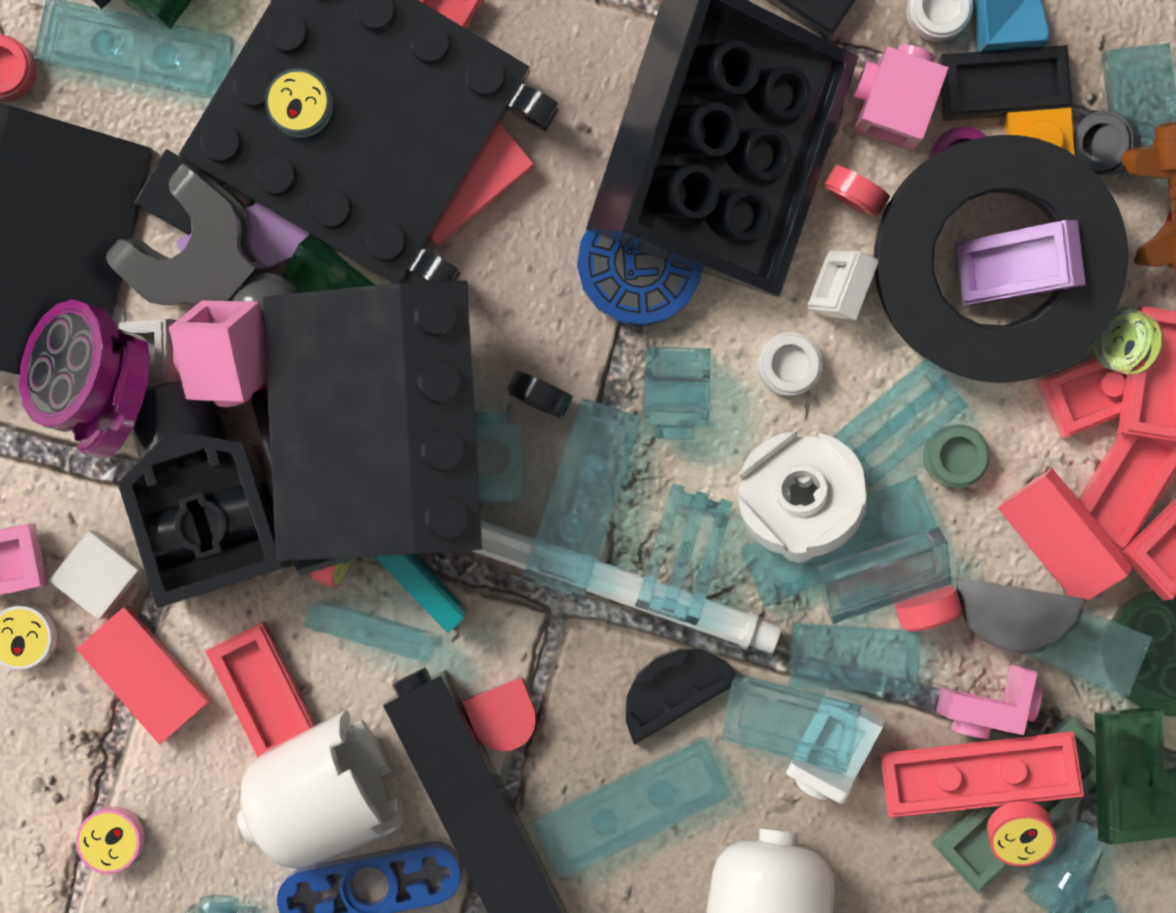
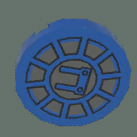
(632, 284)

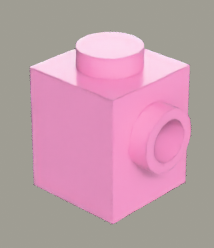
(899, 95)
(220, 351)

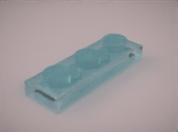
(890, 516)

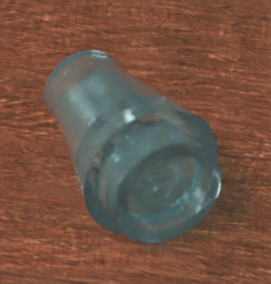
(1066, 875)

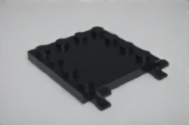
(403, 132)

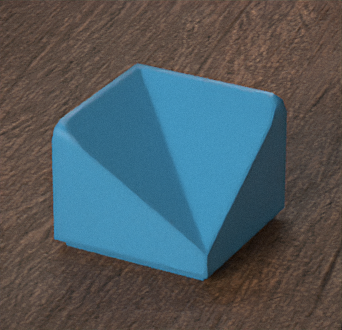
(1009, 24)

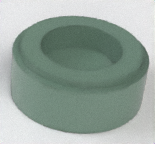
(956, 456)

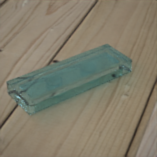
(133, 48)
(582, 498)
(631, 808)

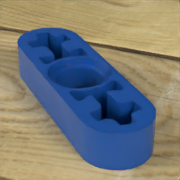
(420, 890)

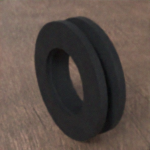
(1062, 325)

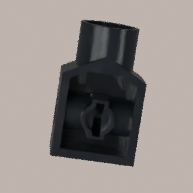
(196, 500)

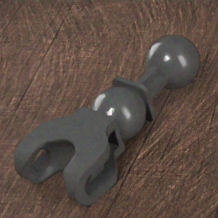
(217, 257)

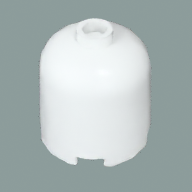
(318, 795)
(770, 877)

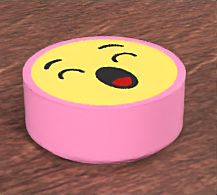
(110, 840)

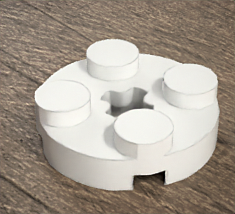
(806, 460)

